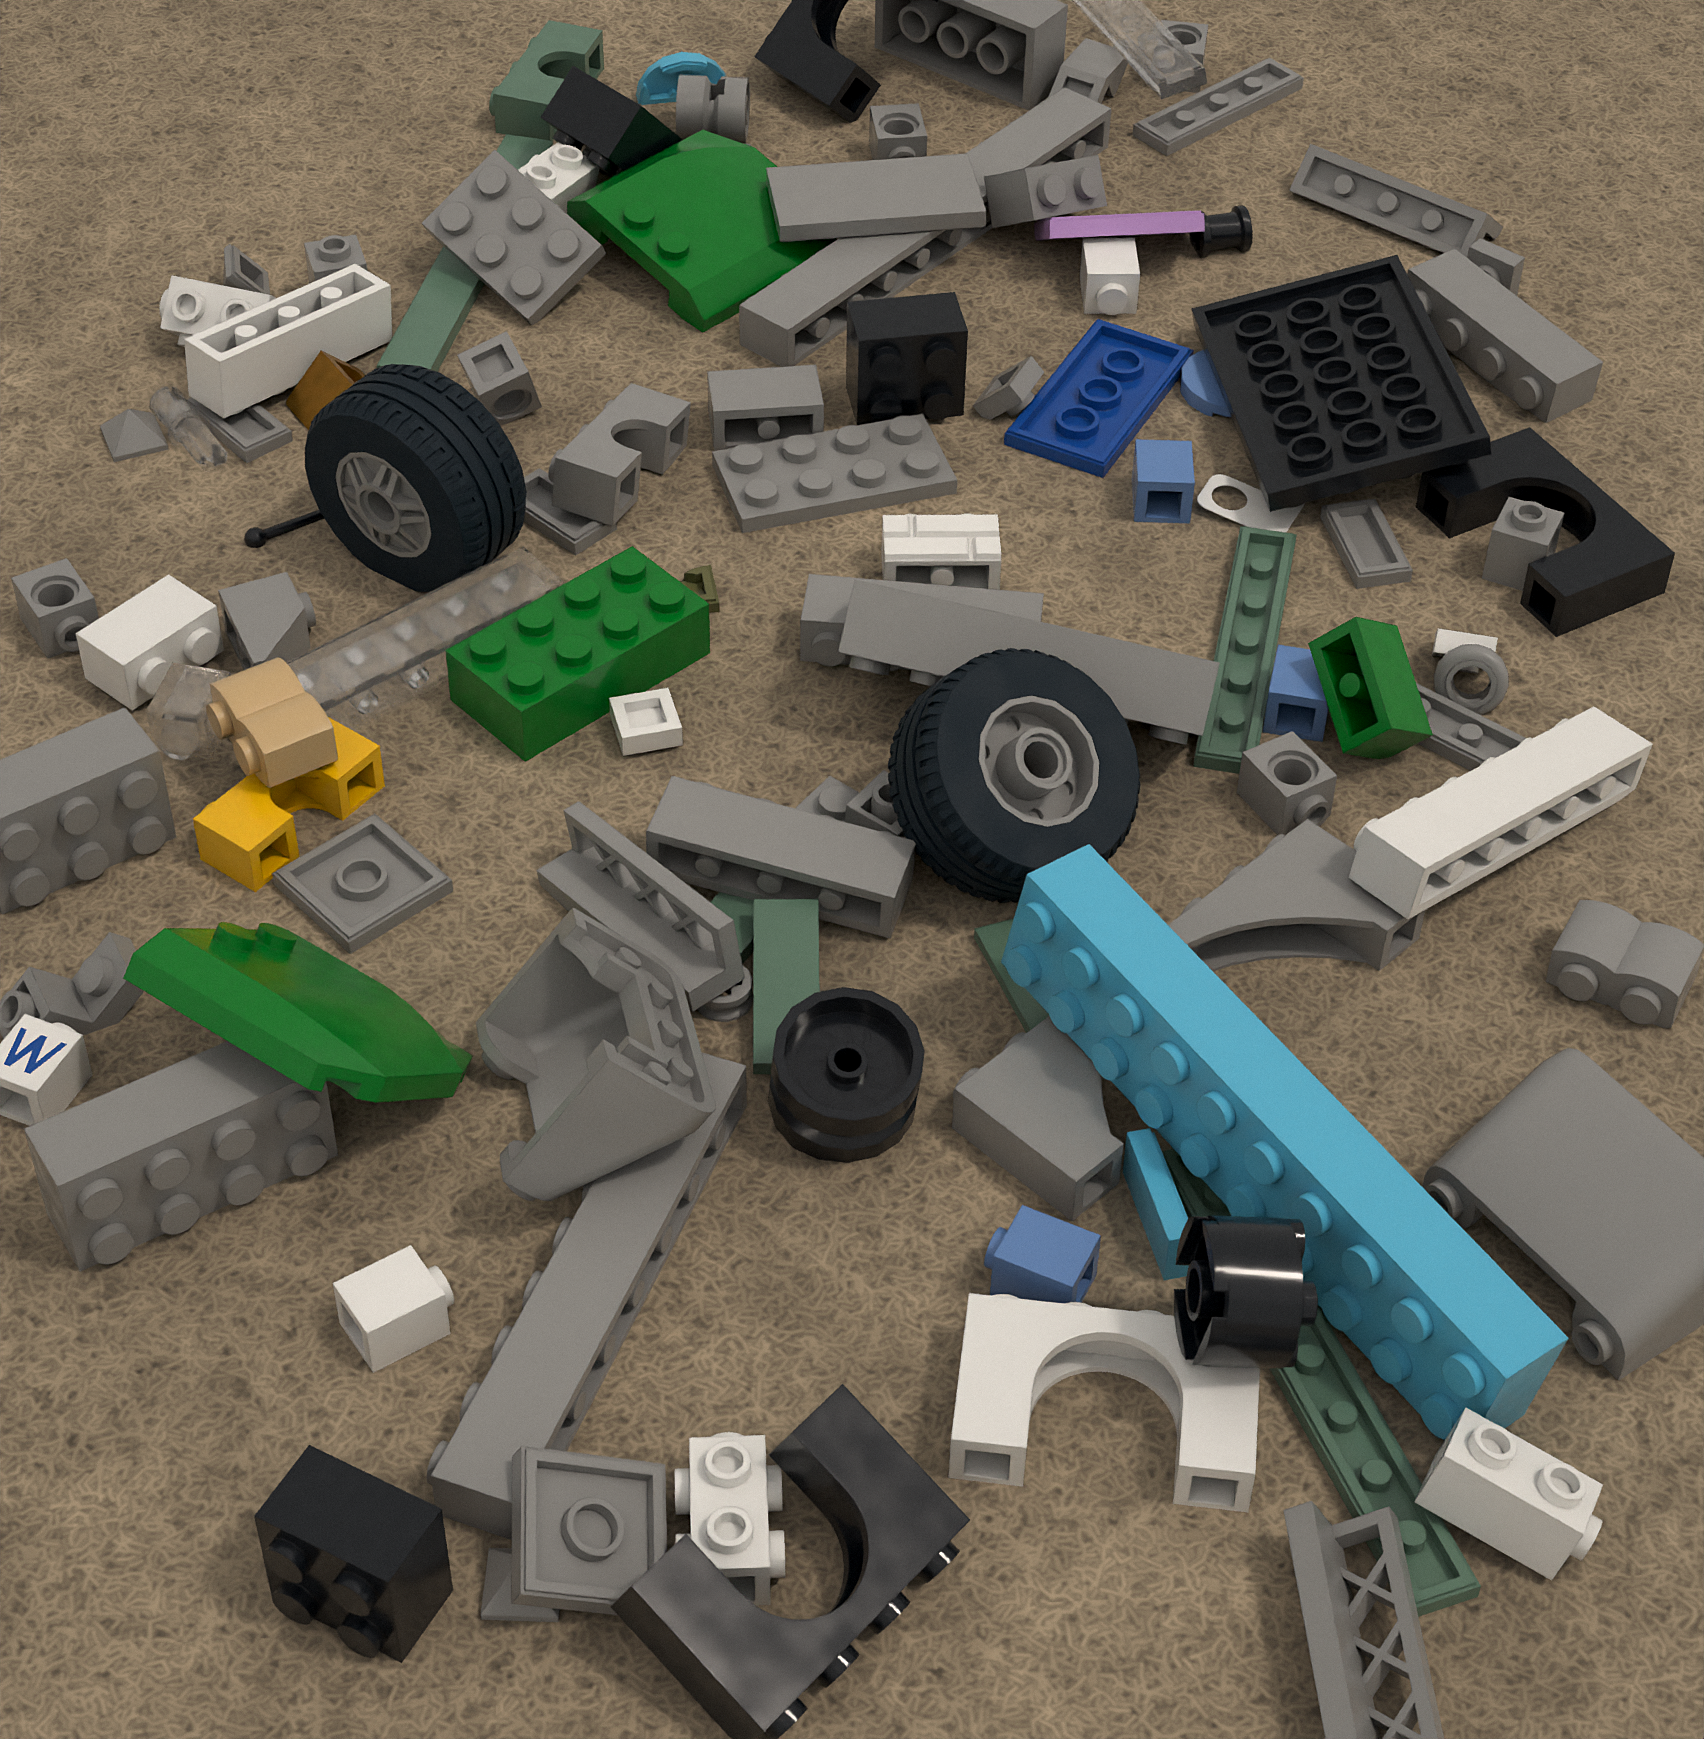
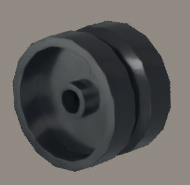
(845, 1075)

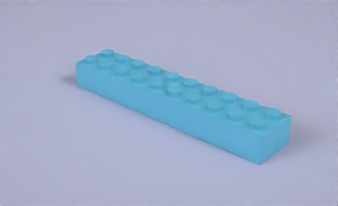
(1278, 1146)

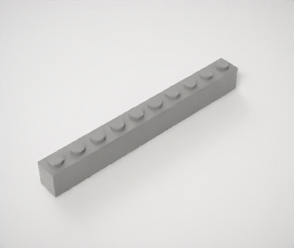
(811, 300)

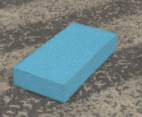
(1155, 1199)

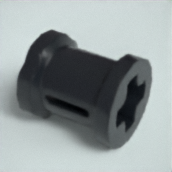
(1224, 232)

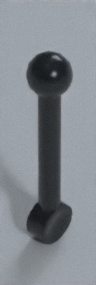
(257, 537)

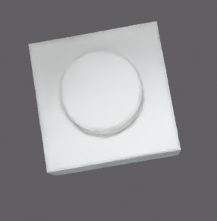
(1448, 640)
(645, 721)

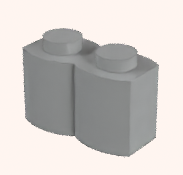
(1625, 963)

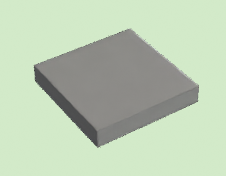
(362, 883)
(583, 1527)

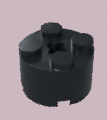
(1243, 1291)

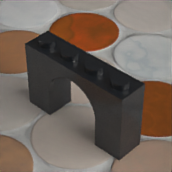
(806, 56)
(1603, 574)
(754, 1664)

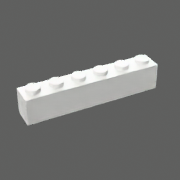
(1497, 811)

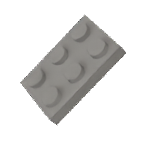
(514, 238)

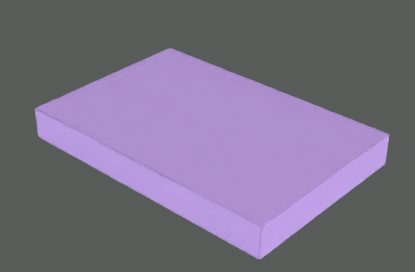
(1119, 225)

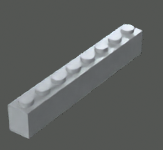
(578, 1314)

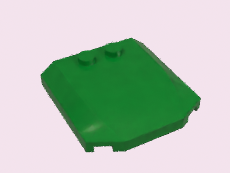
(696, 224)
(299, 1011)

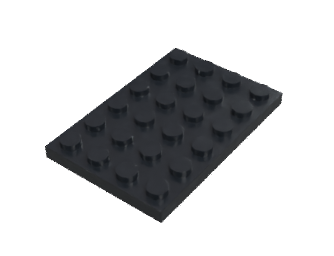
(1338, 383)

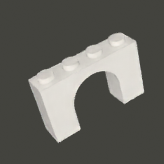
(1026, 1346)

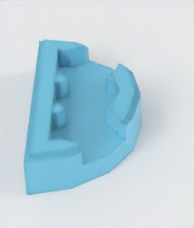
(661, 78)

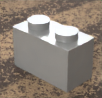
(1045, 191)
(763, 404)

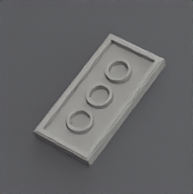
(875, 197)

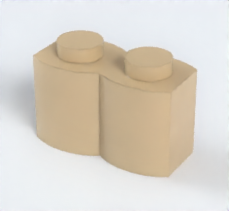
(271, 723)

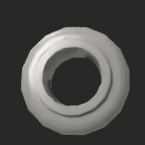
(1476, 656)

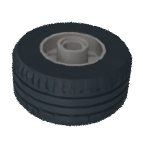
(415, 476)
(1012, 771)

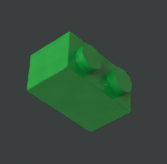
(1370, 688)

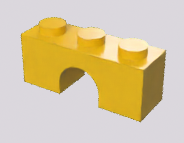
(251, 825)

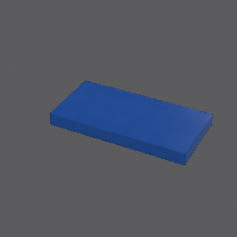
(1098, 398)

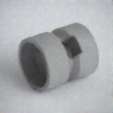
(713, 107)

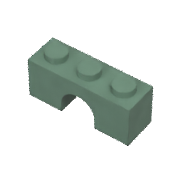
(538, 75)

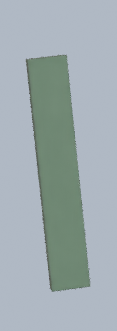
(1246, 647)

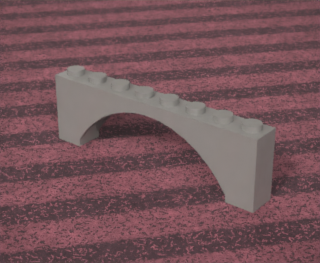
(1042, 1098)

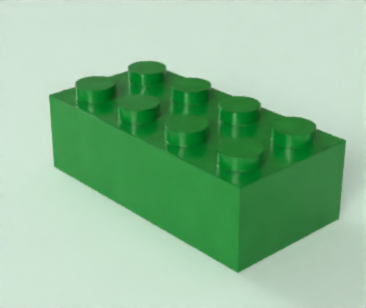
(575, 648)

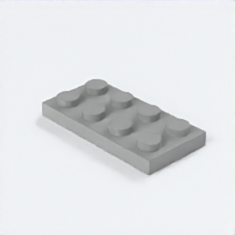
(833, 472)

